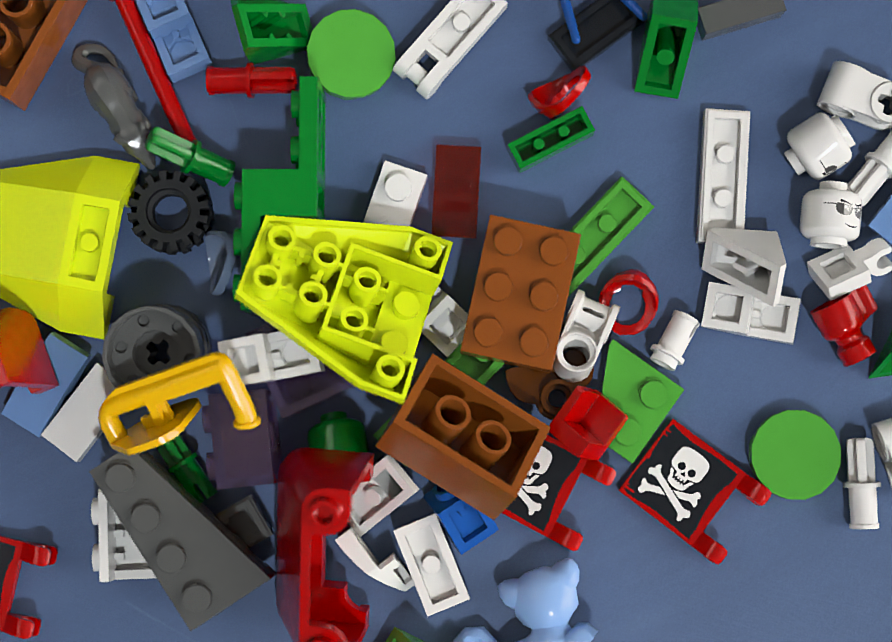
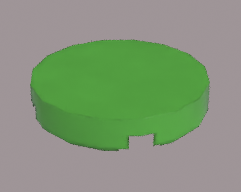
(351, 54)
(795, 454)

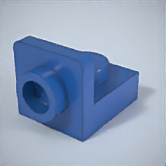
(460, 520)

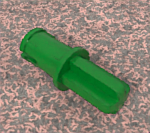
(190, 156)
(186, 467)

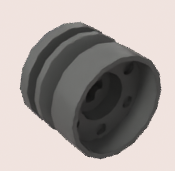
(131, 340)

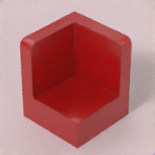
(587, 423)

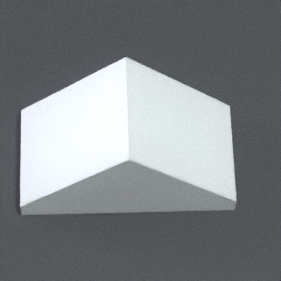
(747, 261)

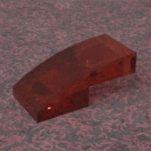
(456, 191)

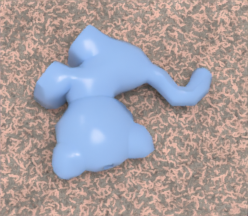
(542, 602)

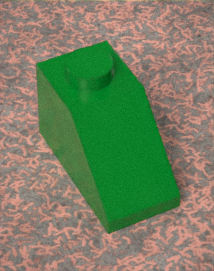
(666, 47)

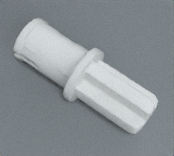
(873, 172)
(862, 483)

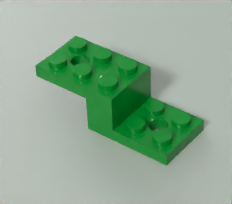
(286, 191)

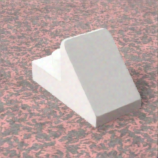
(380, 495)

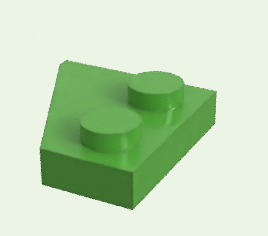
(639, 393)

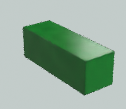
(550, 139)

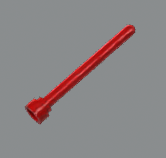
(154, 69)

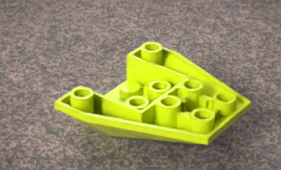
(62, 239)
(347, 294)

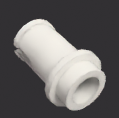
(674, 341)

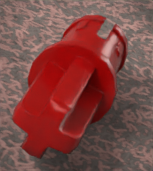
(250, 80)

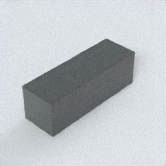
(735, 15)

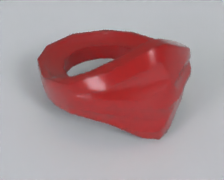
(548, 96)
(649, 294)

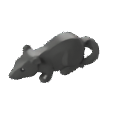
(114, 101)

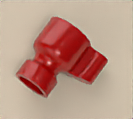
(842, 323)

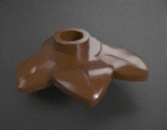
(535, 386)

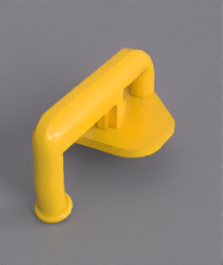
(168, 420)

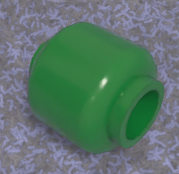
(338, 433)

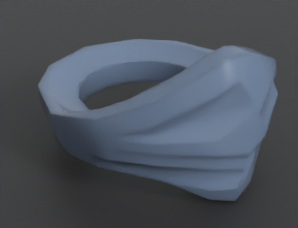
(220, 259)

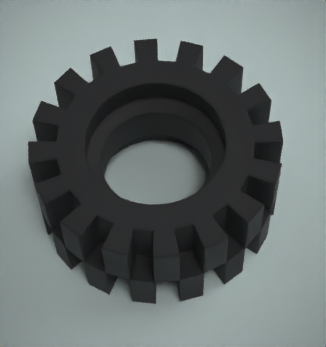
(146, 201)

